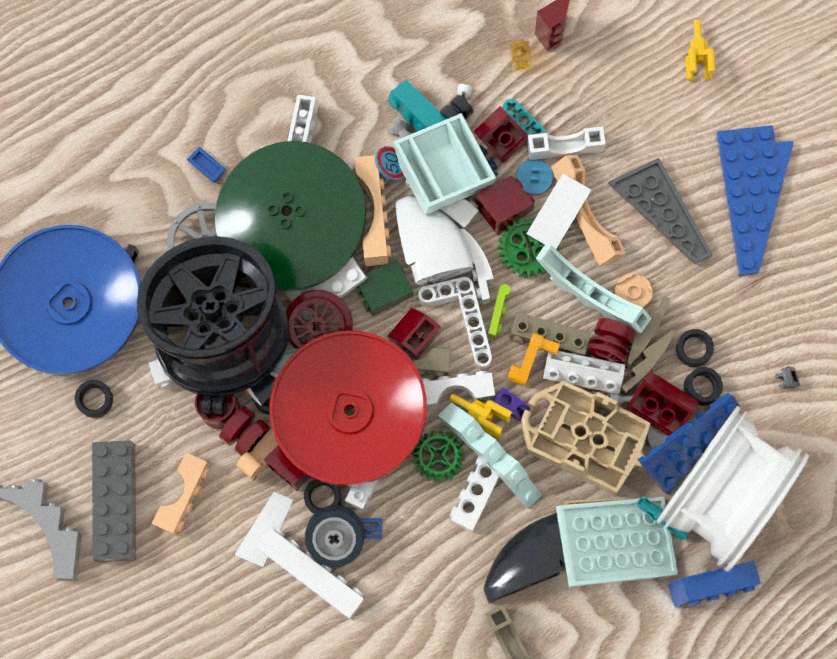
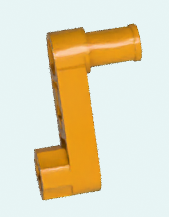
(520, 374)

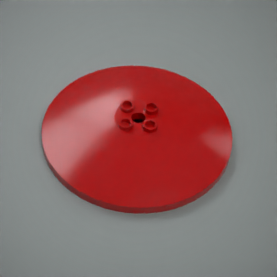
(341, 373)

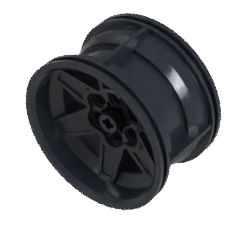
(203, 275)

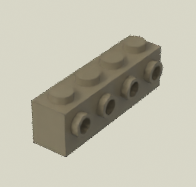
(570, 339)

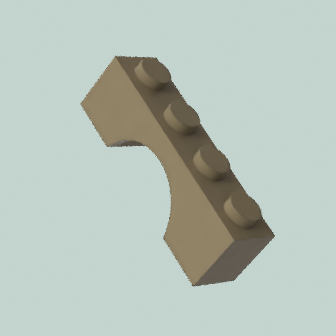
(435, 362)
(506, 634)

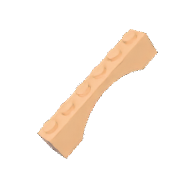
(374, 244)
(603, 244)

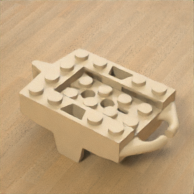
(575, 409)

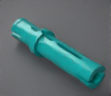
(654, 513)

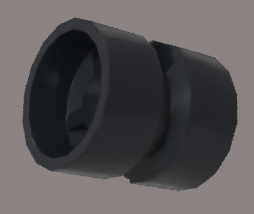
(457, 106)

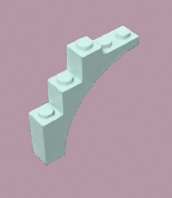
(590, 293)
(491, 452)

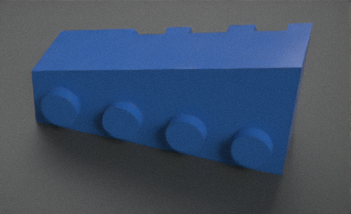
(713, 584)

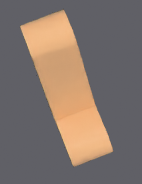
(253, 463)

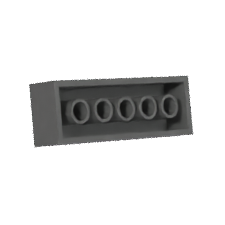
(113, 501)

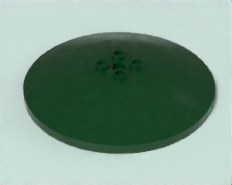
(324, 219)

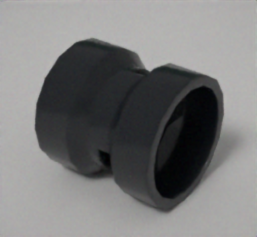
(214, 405)

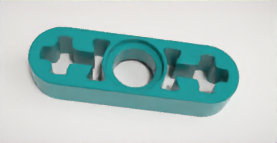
(523, 113)

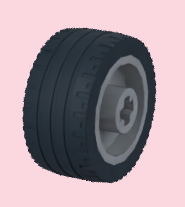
(322, 528)

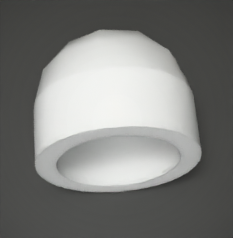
(464, 89)

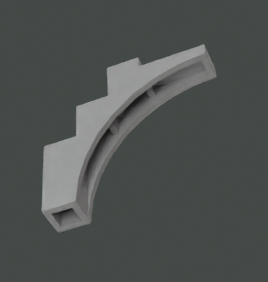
(63, 544)

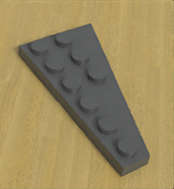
(658, 201)

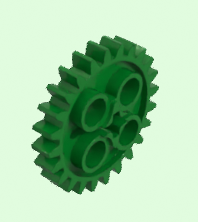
(512, 250)

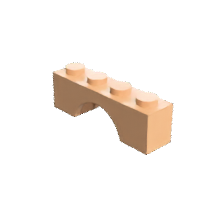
(171, 517)

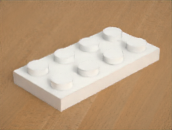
(340, 284)

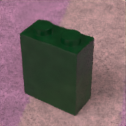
(384, 288)

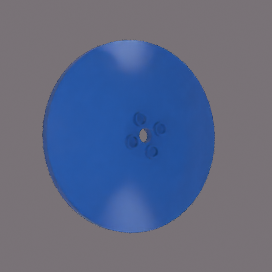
(61, 266)

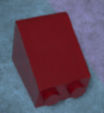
(504, 203)
(285, 469)

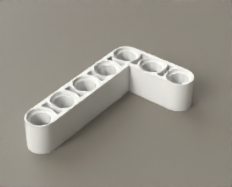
(467, 314)

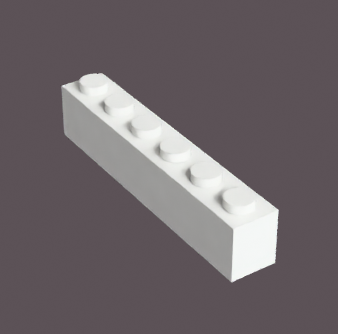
(310, 573)

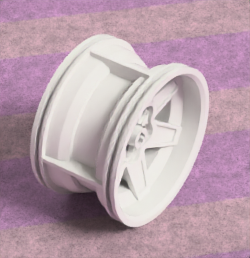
(733, 489)

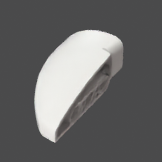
(431, 243)

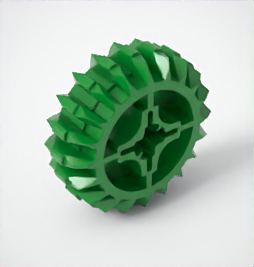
(432, 462)

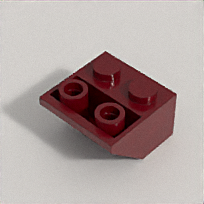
(415, 333)

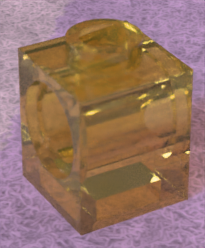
(520, 62)

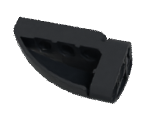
(526, 559)

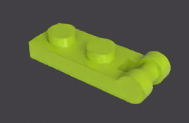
(499, 310)

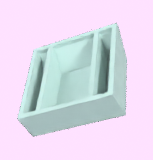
(443, 164)

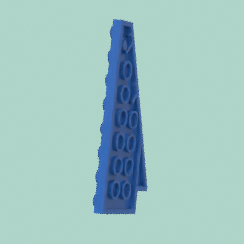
(753, 181)

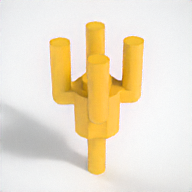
(699, 54)
(484, 414)

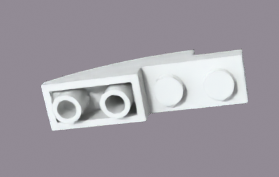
(482, 271)

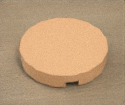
(634, 289)

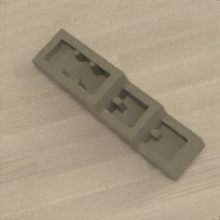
(643, 339)
(650, 358)

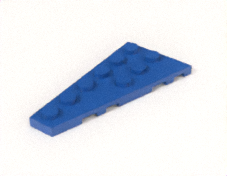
(683, 447)

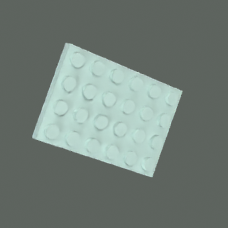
(614, 543)

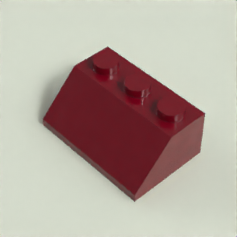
(551, 23)
(662, 404)

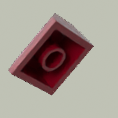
(501, 134)

